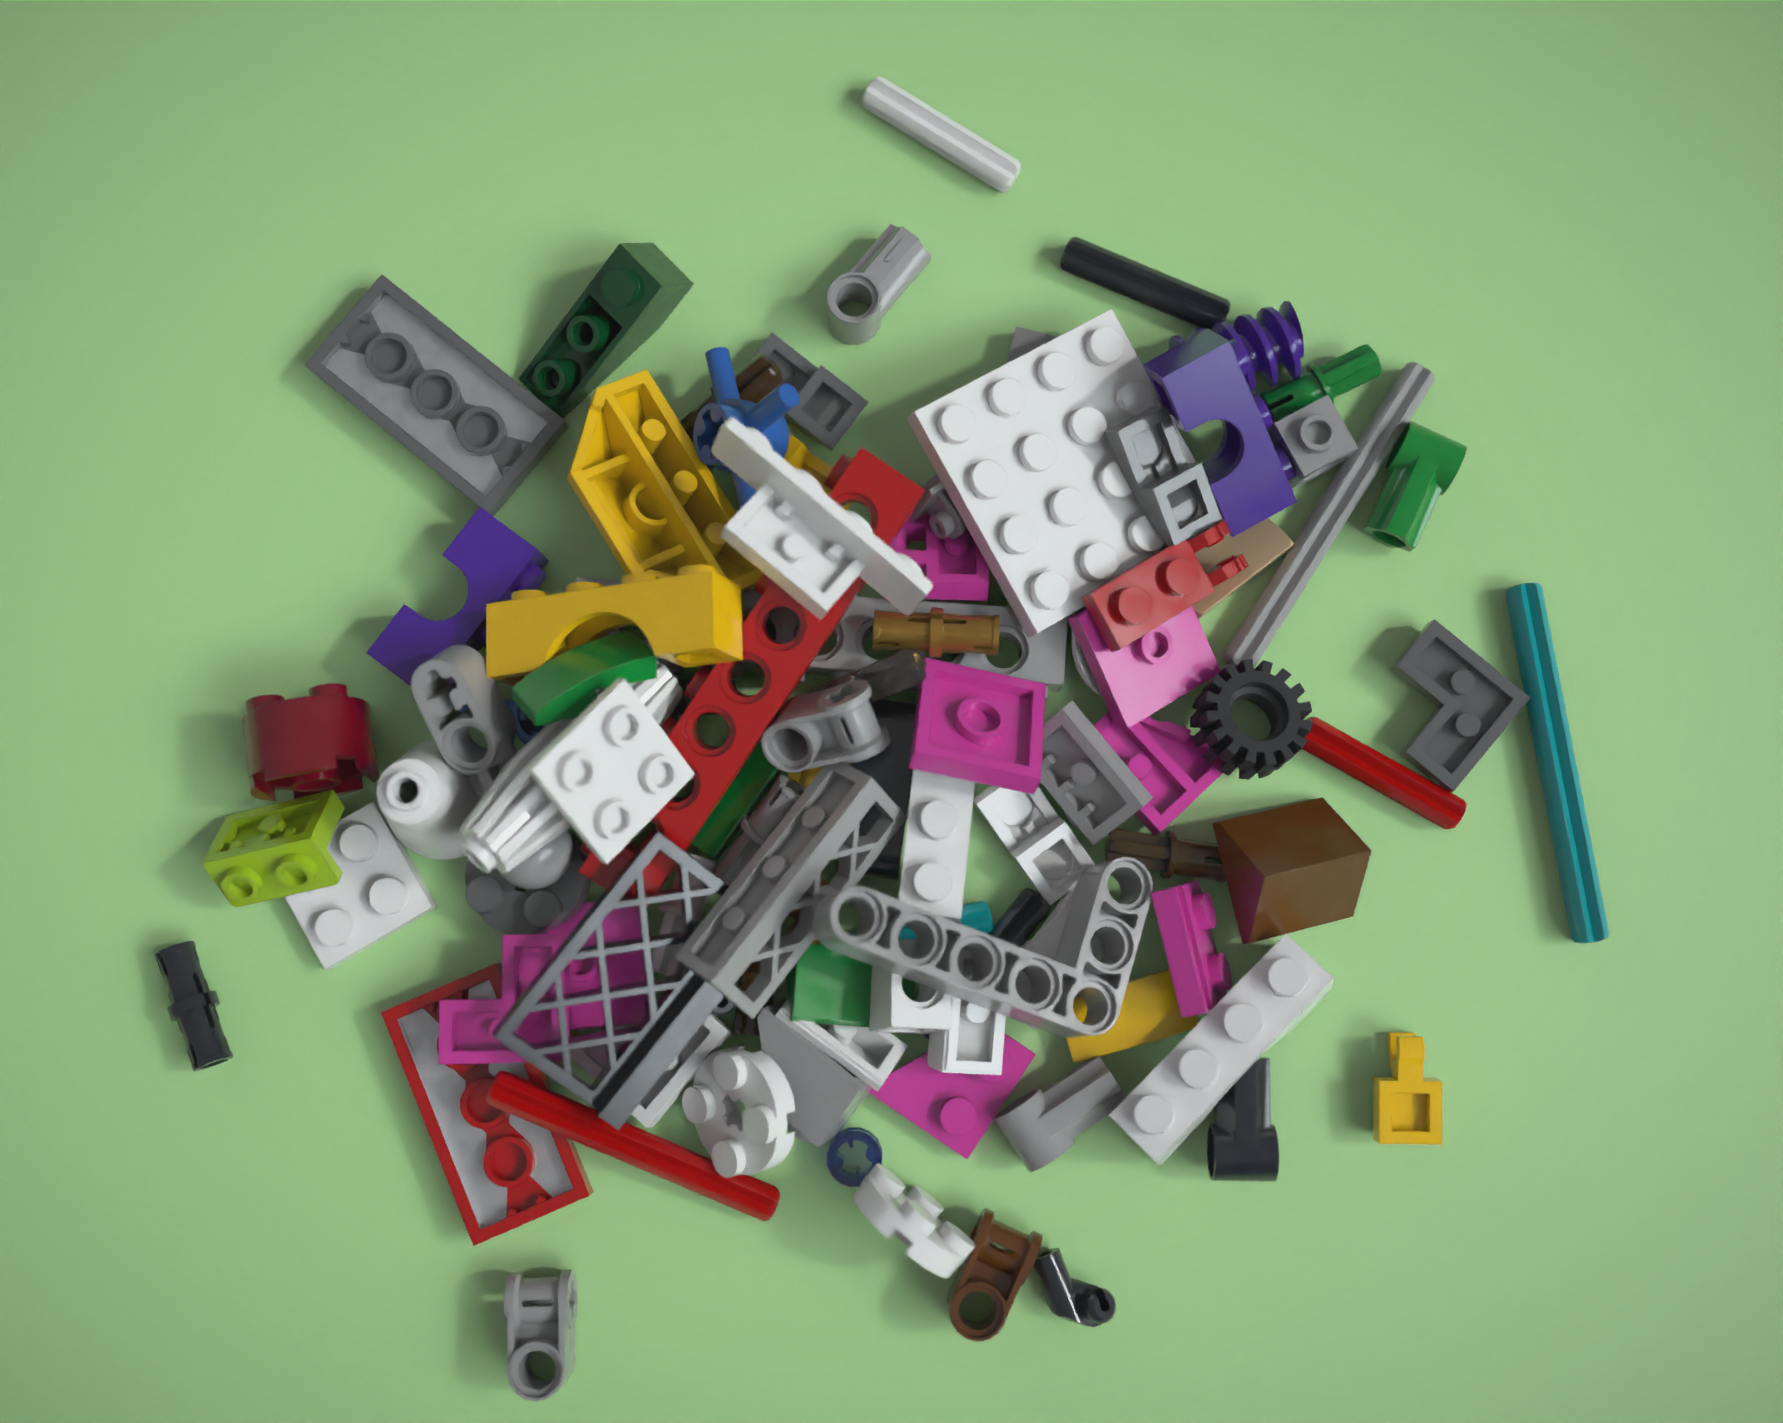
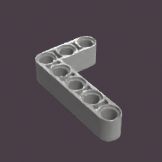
(999, 962)

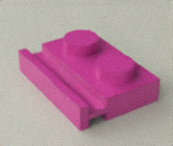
(1195, 966)

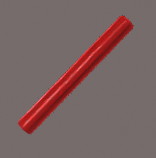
(631, 1145)

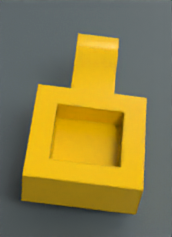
(1407, 1104)

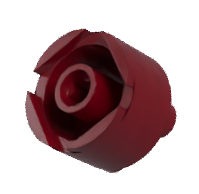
(309, 743)

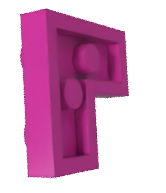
(469, 1023)

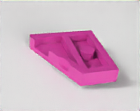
(1165, 763)
(954, 1105)

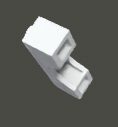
(1222, 1048)

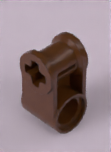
(992, 1272)

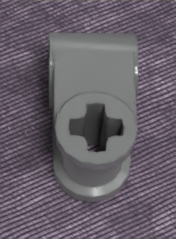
(834, 726)
(540, 1318)

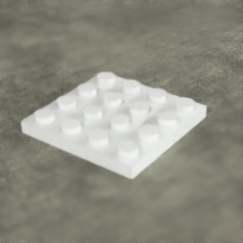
(1037, 472)

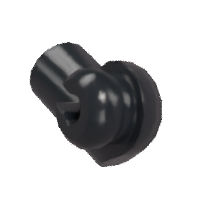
(1070, 1297)

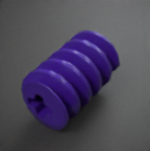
(1267, 341)

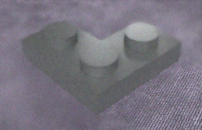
(1470, 701)

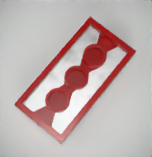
(494, 1161)

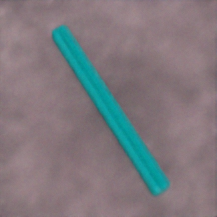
(1557, 763)

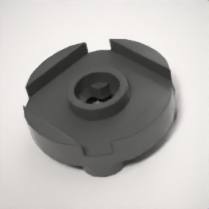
(528, 911)

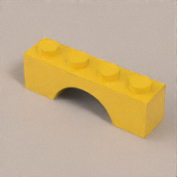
(685, 617)

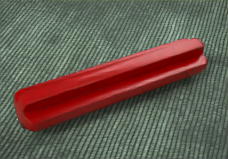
(1384, 775)

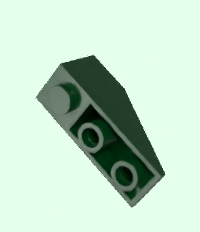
(606, 325)

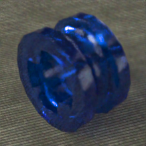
(836, 1159)

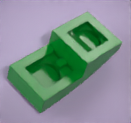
(571, 680)

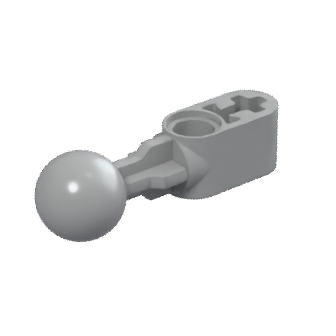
(489, 713)

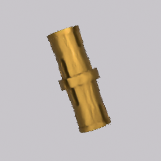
(936, 632)

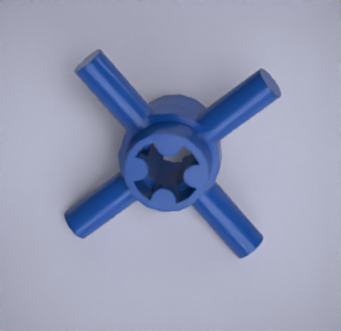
(764, 417)

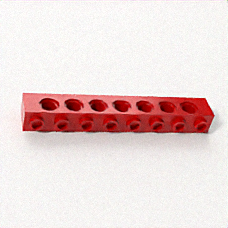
(852, 480)

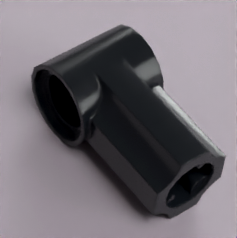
(1242, 1139)

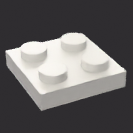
(374, 895)

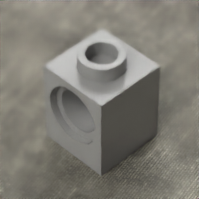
(1313, 440)

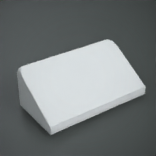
(975, 1035)
(862, 1052)

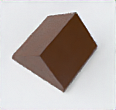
(1291, 868)

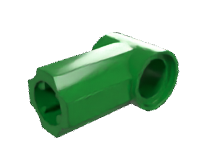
(1419, 471)

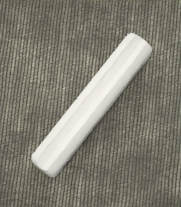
(941, 134)

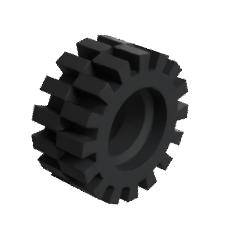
(1272, 697)

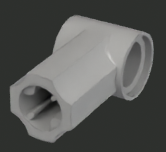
(876, 282)
(1047, 1120)

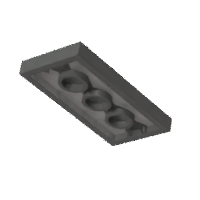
(437, 395)

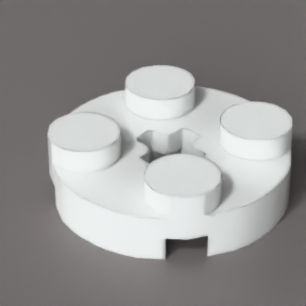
(735, 1140)
(912, 1220)

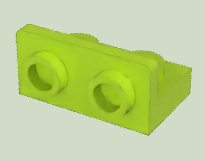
(276, 850)

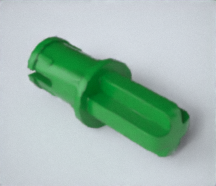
(1328, 379)

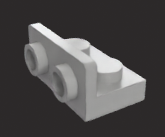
(1088, 775)

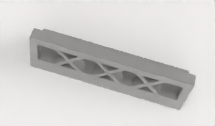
(787, 877)

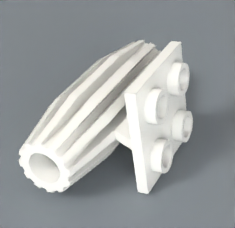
(585, 773)

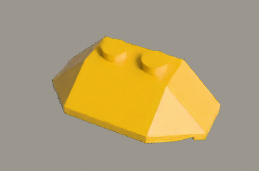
(650, 487)

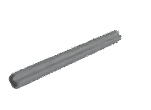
(1330, 515)

